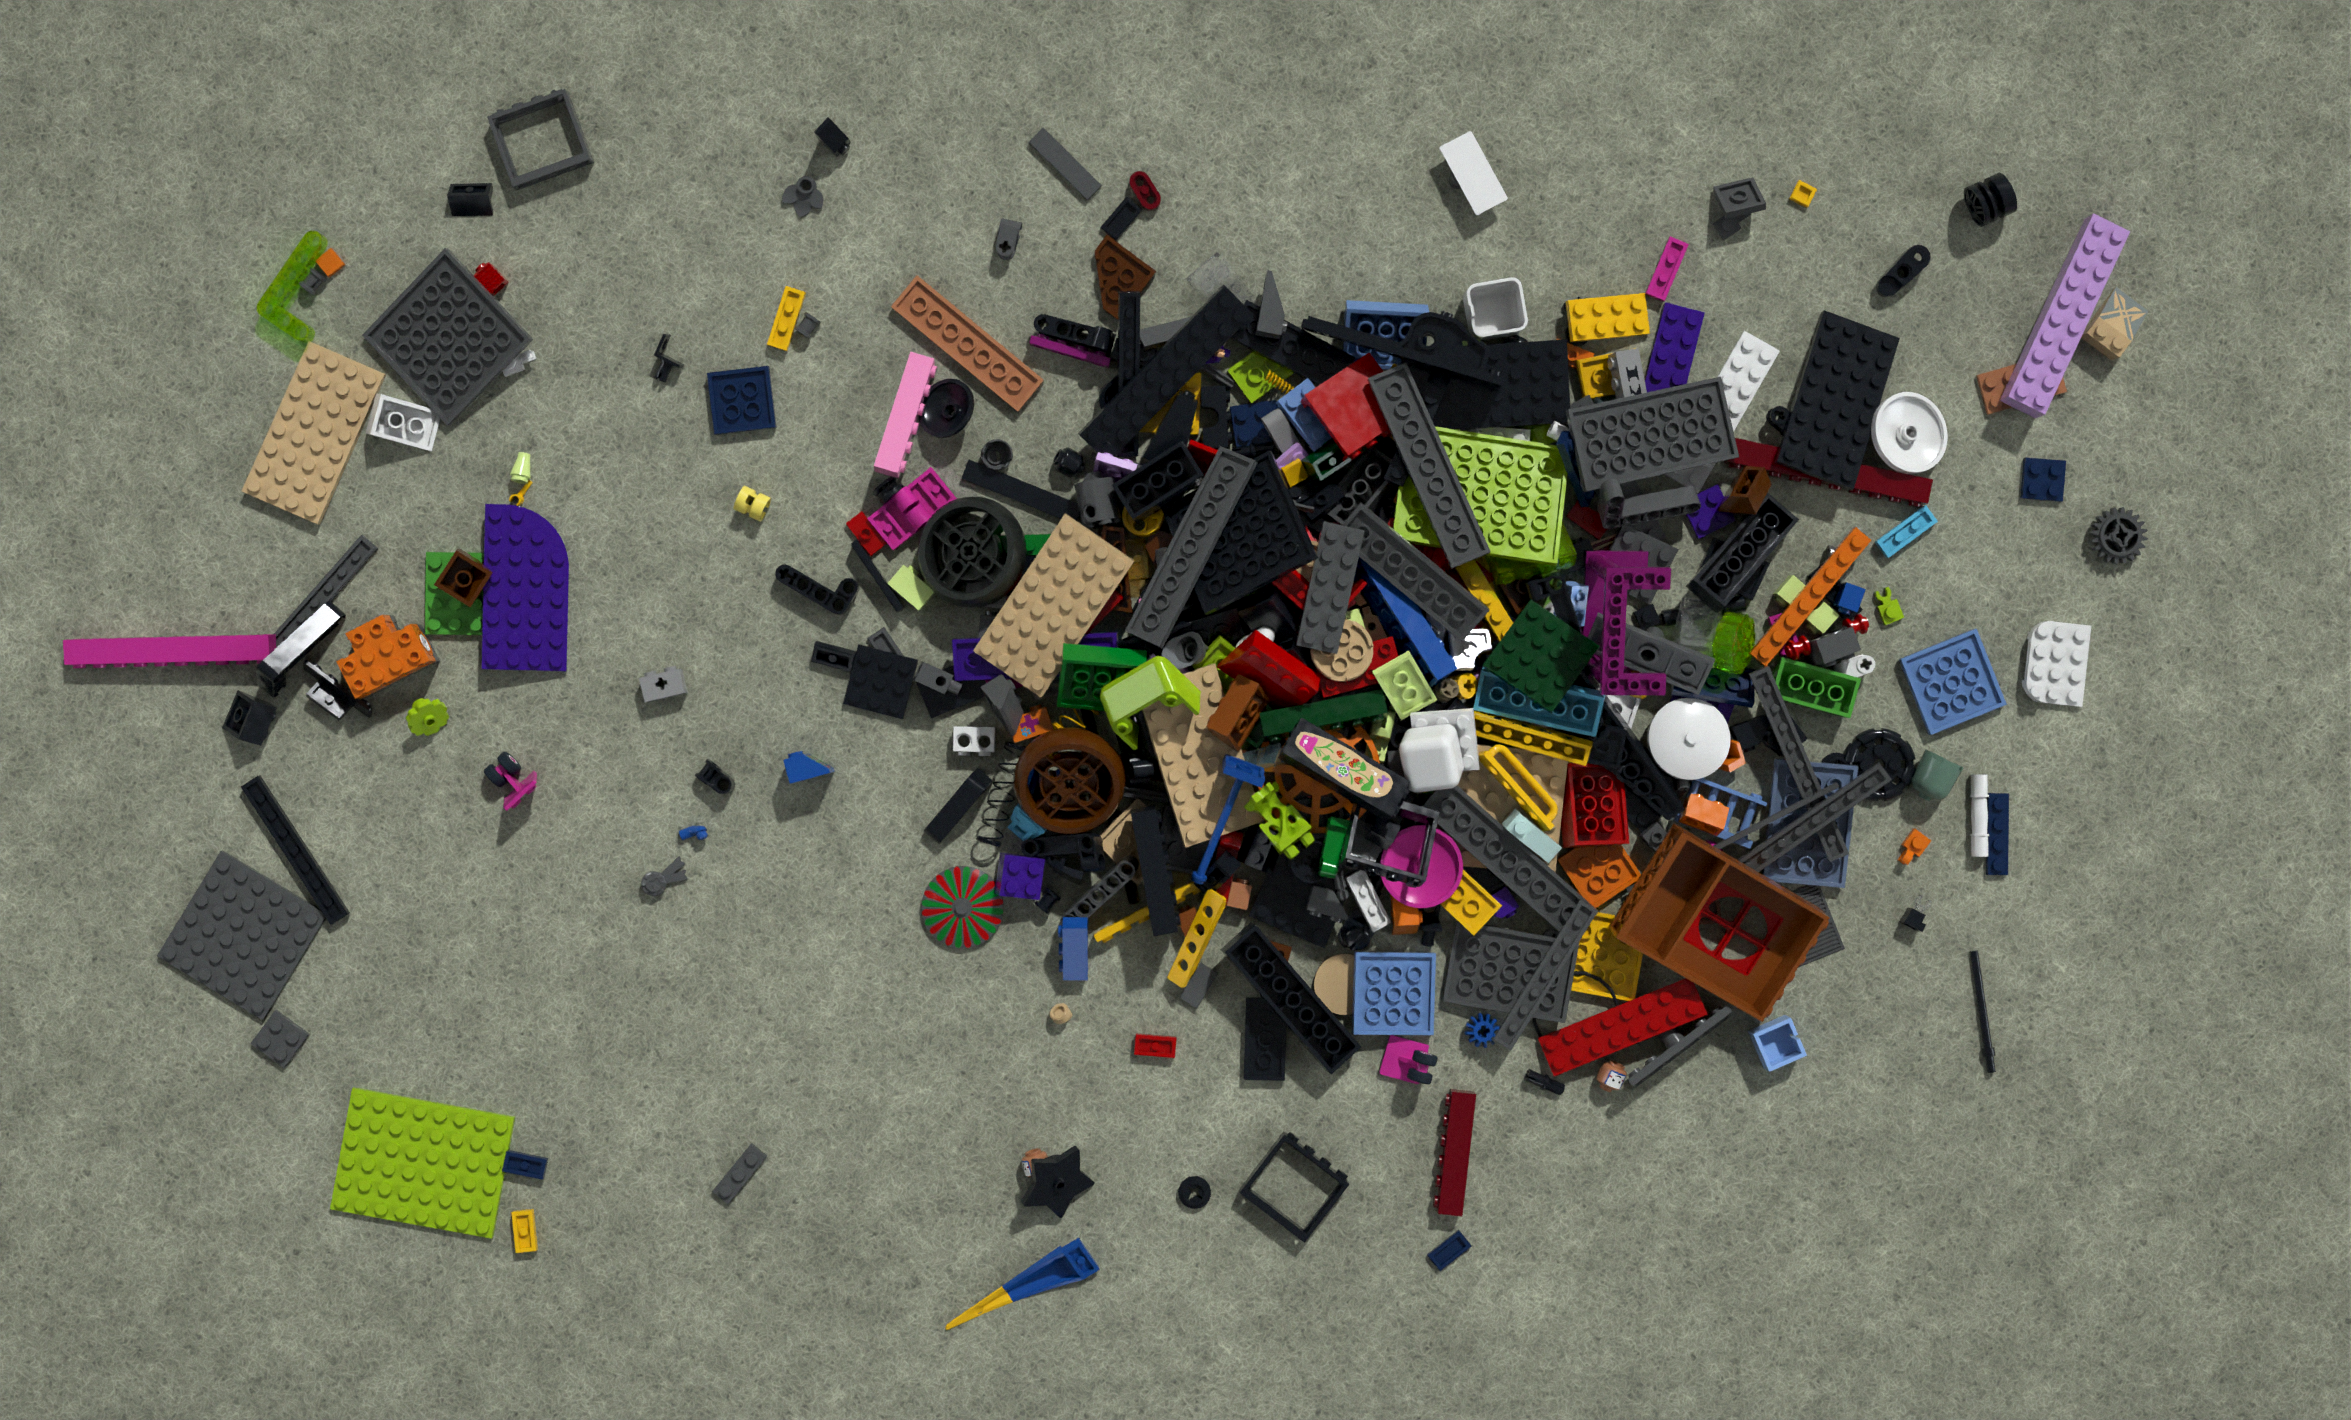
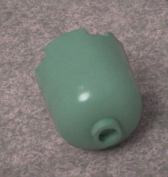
(1935, 776)

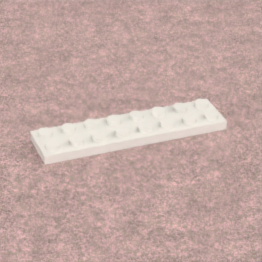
(1740, 379)

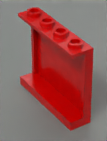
(1349, 407)

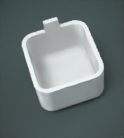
(1495, 309)
(1431, 758)

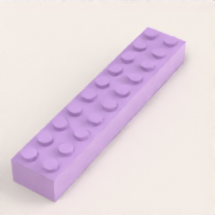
(2064, 316)

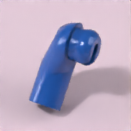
(692, 831)

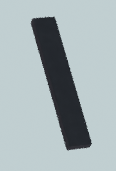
(1020, 491)

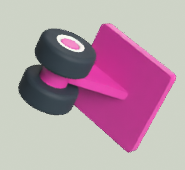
(504, 772)
(1407, 1060)

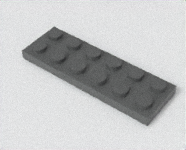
(1330, 587)

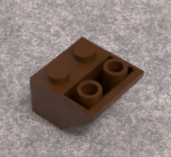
(1746, 491)

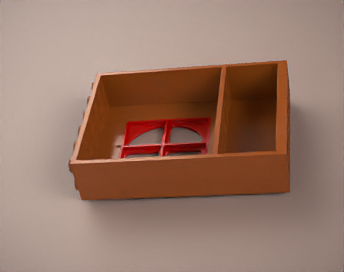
(1674, 895)

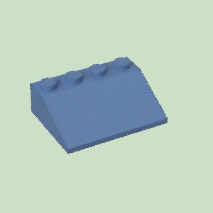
(1383, 320)

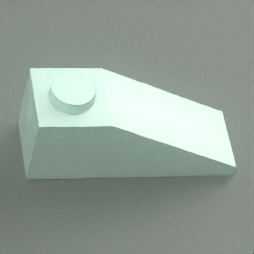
(1531, 835)

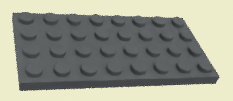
(1652, 433)

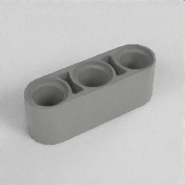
(1279, 430)

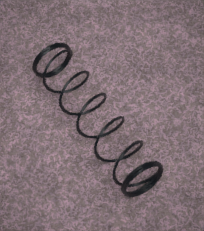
(984, 839)

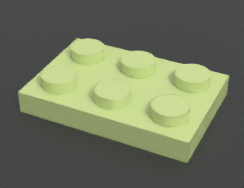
(1404, 685)

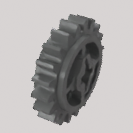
(2135, 532)

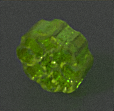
(1733, 642)

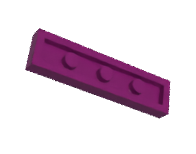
(1061, 347)

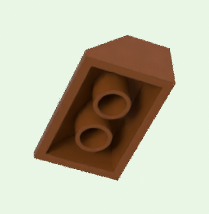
(1238, 712)

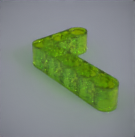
(290, 287)

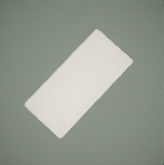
(1473, 173)

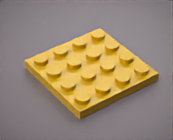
(1607, 958)

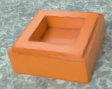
(330, 262)

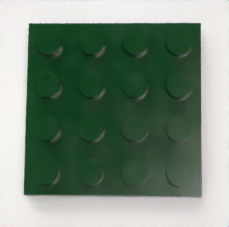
(1541, 656)

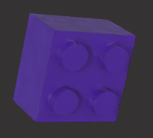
(1019, 876)

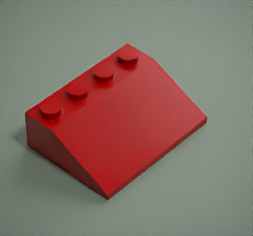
(1278, 672)
(1593, 808)

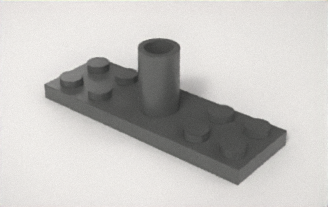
(1652, 653)
(1677, 1044)

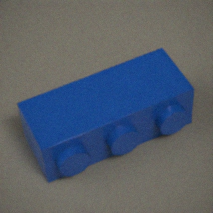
(1074, 948)

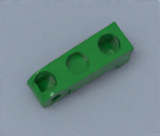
(1332, 846)

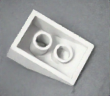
(403, 422)

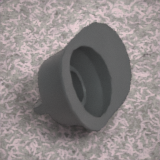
(1185, 650)

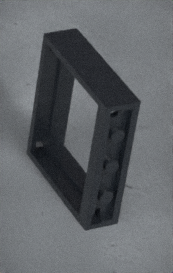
(1408, 811)
(1277, 1215)

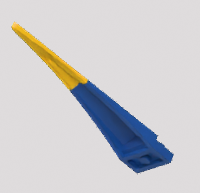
(1054, 1270)

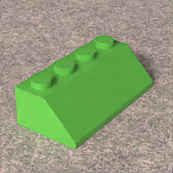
(1816, 687)

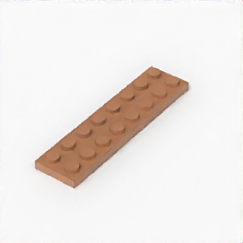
(967, 343)

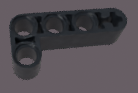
(814, 587)
(958, 805)

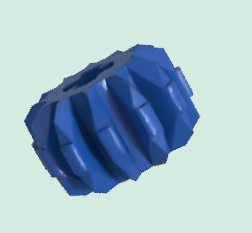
(1476, 1036)

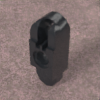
(1891, 283)

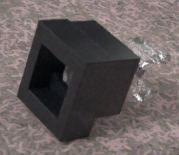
(1913, 917)

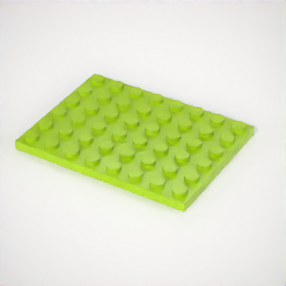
(1511, 488)
(422, 1162)

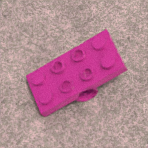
(911, 508)

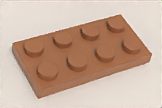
(1993, 385)

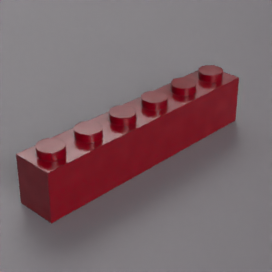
(1456, 1152)

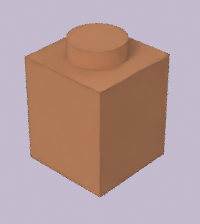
(1239, 894)

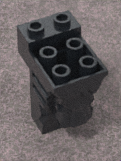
(1273, 611)

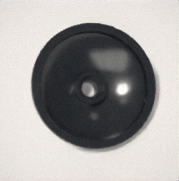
(943, 399)

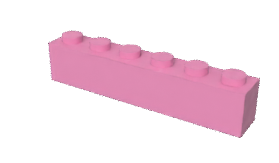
(904, 415)

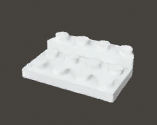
(2057, 663)

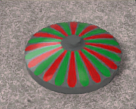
(962, 907)

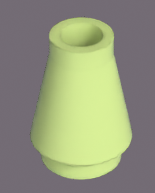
(521, 469)

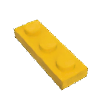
(786, 318)

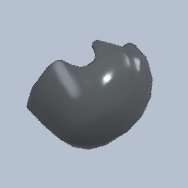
(989, 458)

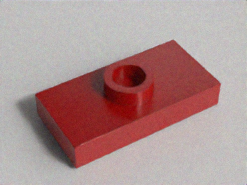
(1587, 520)
(866, 533)

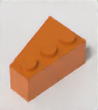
(1404, 918)

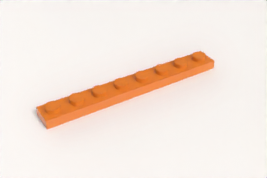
(1810, 596)

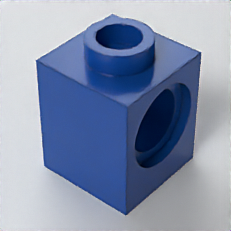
(1848, 598)

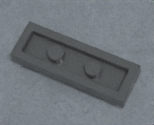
(739, 1173)

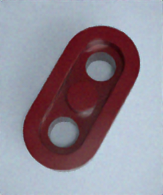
(1145, 191)

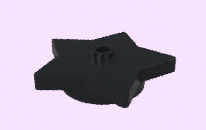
(1056, 1181)

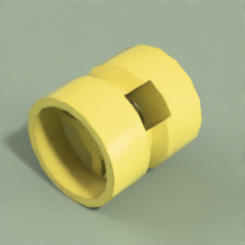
(759, 503)

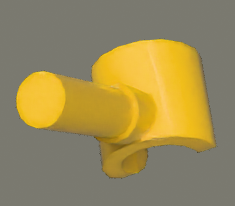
(521, 493)

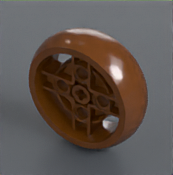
(1096, 804)

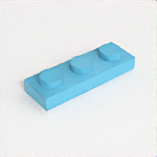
(1906, 531)

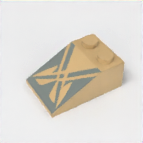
(2114, 324)

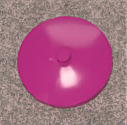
(1443, 871)

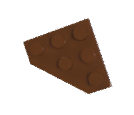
(1119, 271)

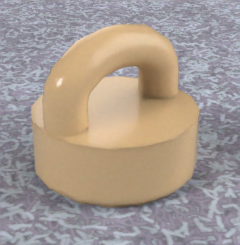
(1060, 1013)

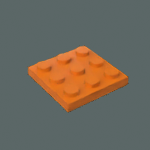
(1599, 871)

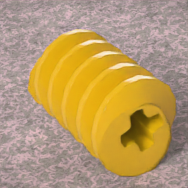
(1467, 685)

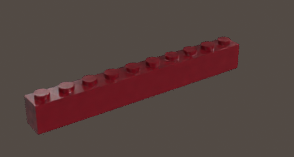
(1870, 480)

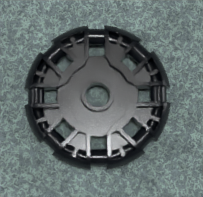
(1887, 755)

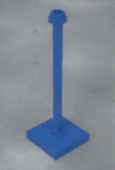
(1242, 772)

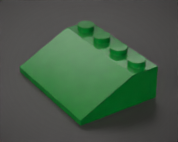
(1089, 669)

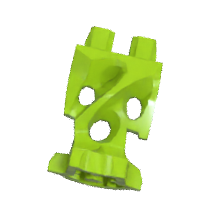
(1288, 833)

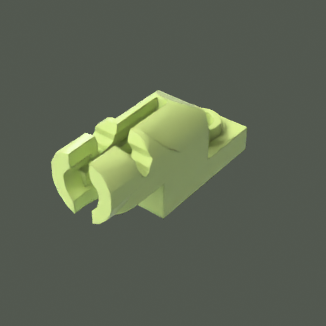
(1381, 734)

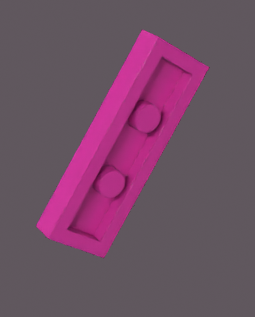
(1666, 269)

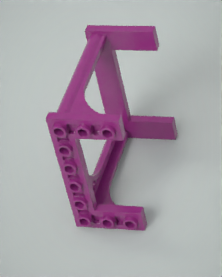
(1608, 578)

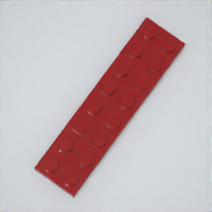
(1622, 1026)

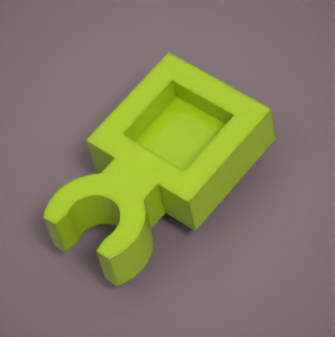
(1889, 609)

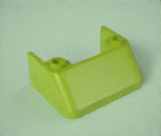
(1140, 688)

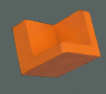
(1734, 758)

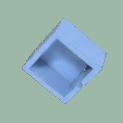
(1775, 1044)

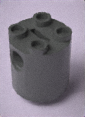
(1097, 501)

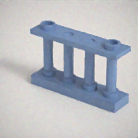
(1754, 801)

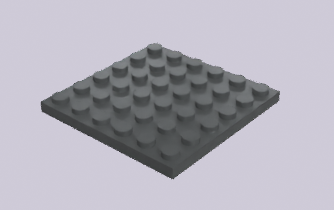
(447, 336)
(242, 935)

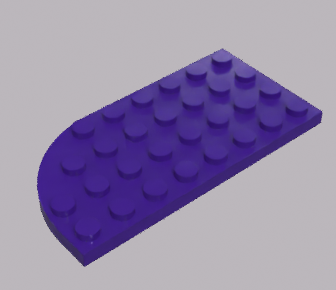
(526, 593)

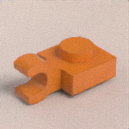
(1915, 845)

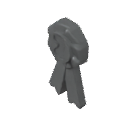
(655, 882)

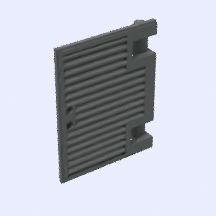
(1829, 939)

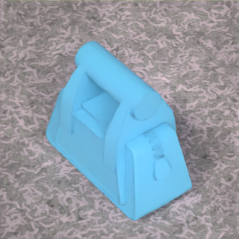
(1023, 825)

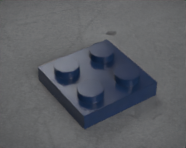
(2043, 479)

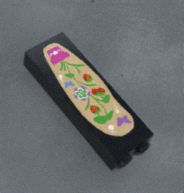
(1344, 770)

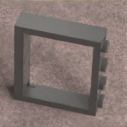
(521, 109)

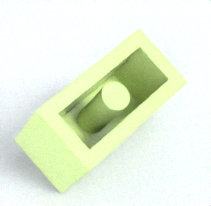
(911, 587)

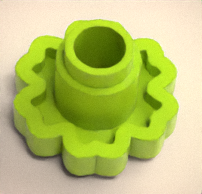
(427, 716)

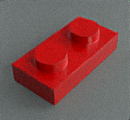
(1155, 1045)

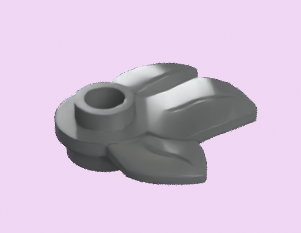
(803, 199)

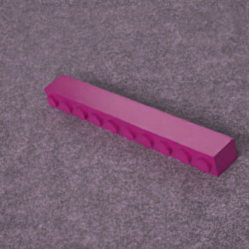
(168, 649)

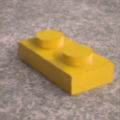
(524, 1230)

